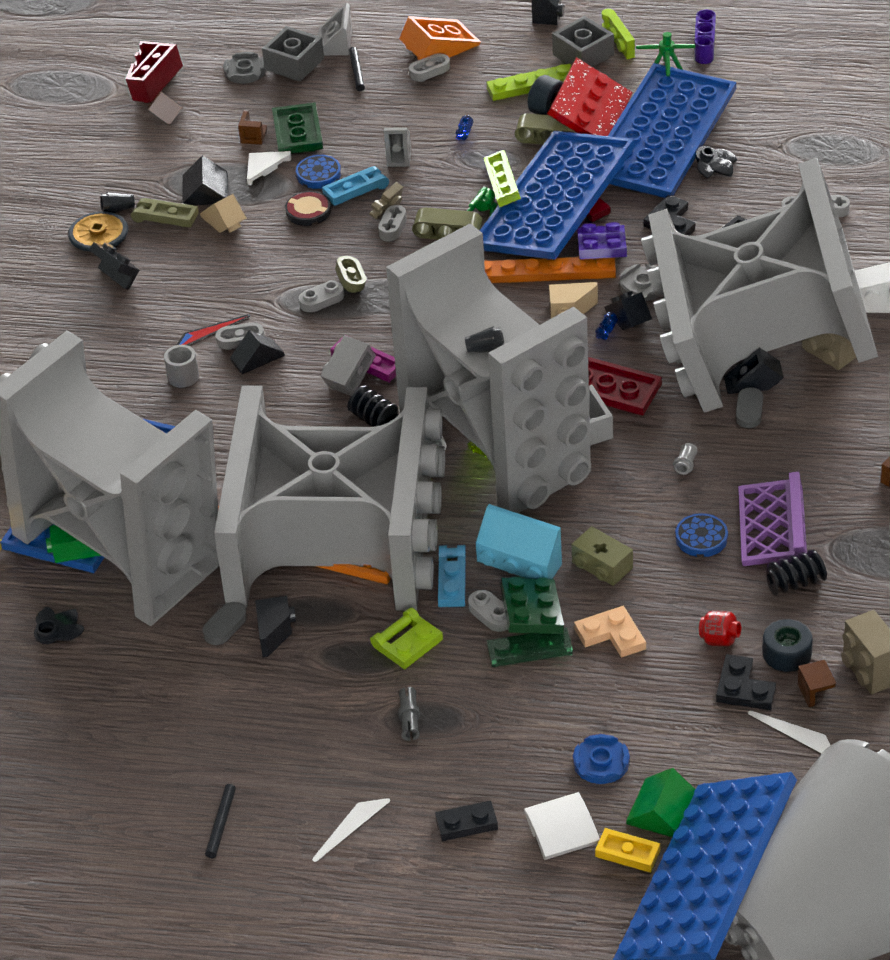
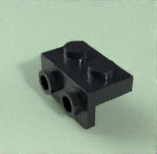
(115, 264)

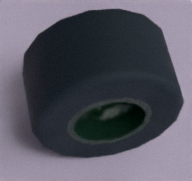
(543, 94)
(787, 645)

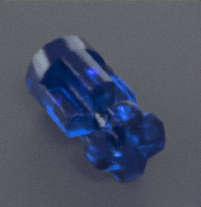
(464, 127)
(607, 324)

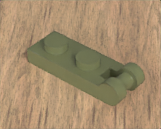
(165, 212)

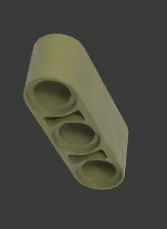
(537, 128)
(438, 223)

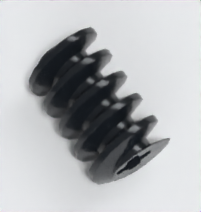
(372, 407)
(794, 570)

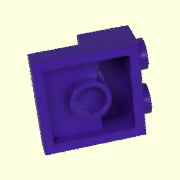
(601, 241)

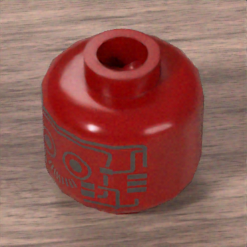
(719, 628)

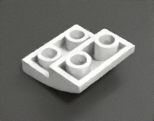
(562, 825)

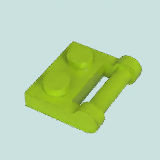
(410, 645)

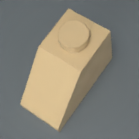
(224, 214)
(578, 295)

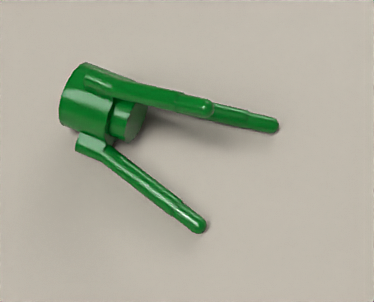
(484, 201)

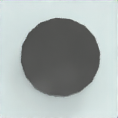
(244, 68)

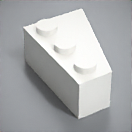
(875, 288)

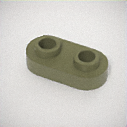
(350, 274)

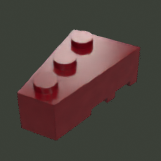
(152, 70)

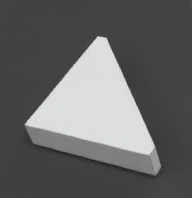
(264, 163)

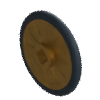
(97, 228)

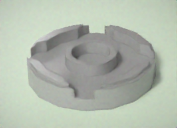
(637, 280)

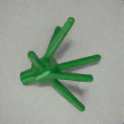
(666, 49)

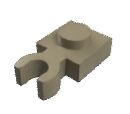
(390, 197)

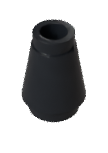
(116, 202)
(485, 340)

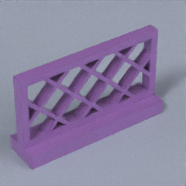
(794, 515)

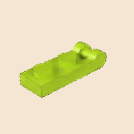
(622, 37)

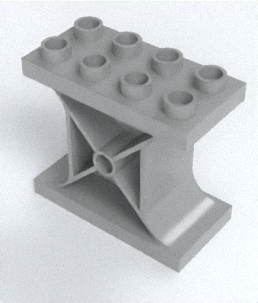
(754, 287)
(514, 403)
(108, 477)
(331, 497)

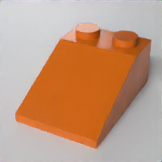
(436, 36)

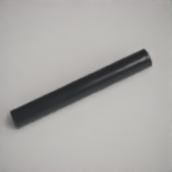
(356, 69)
(220, 821)

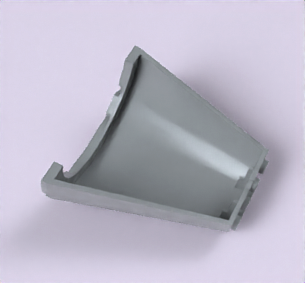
(825, 867)

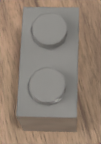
(348, 365)

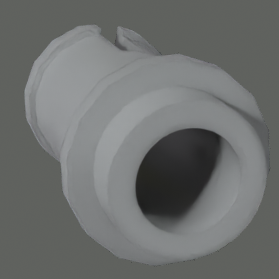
(684, 463)

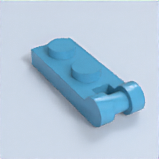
(355, 185)
(452, 576)

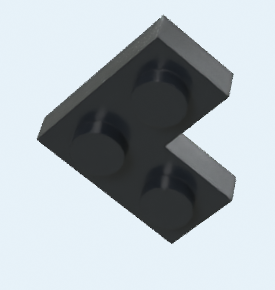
(676, 208)
(737, 687)

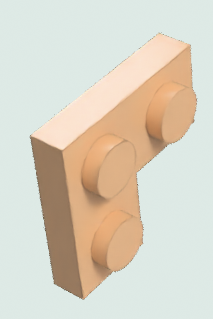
(611, 625)

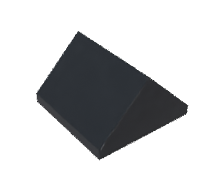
(204, 183)

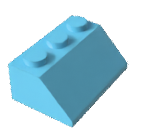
(519, 544)

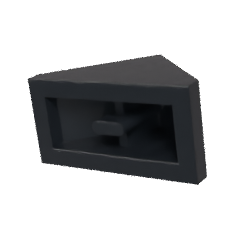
(255, 352)

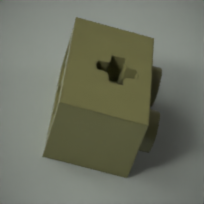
(602, 556)

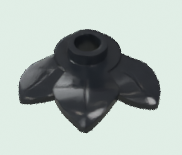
(714, 160)
(57, 626)

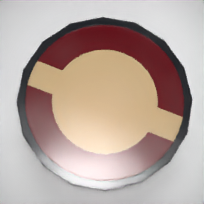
(308, 208)

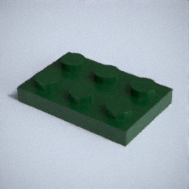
(297, 128)
(532, 605)

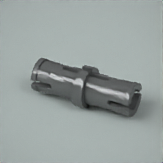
(409, 713)

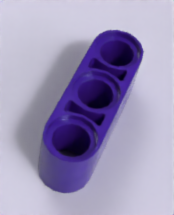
(704, 36)

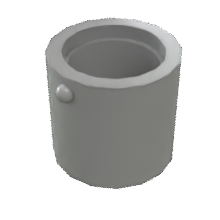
(181, 366)

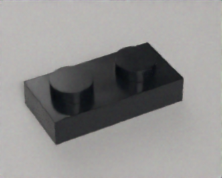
(466, 820)

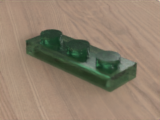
(528, 648)

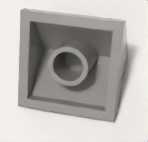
(337, 32)

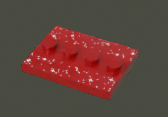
(589, 100)

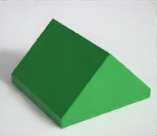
(661, 803)

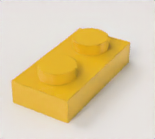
(627, 850)

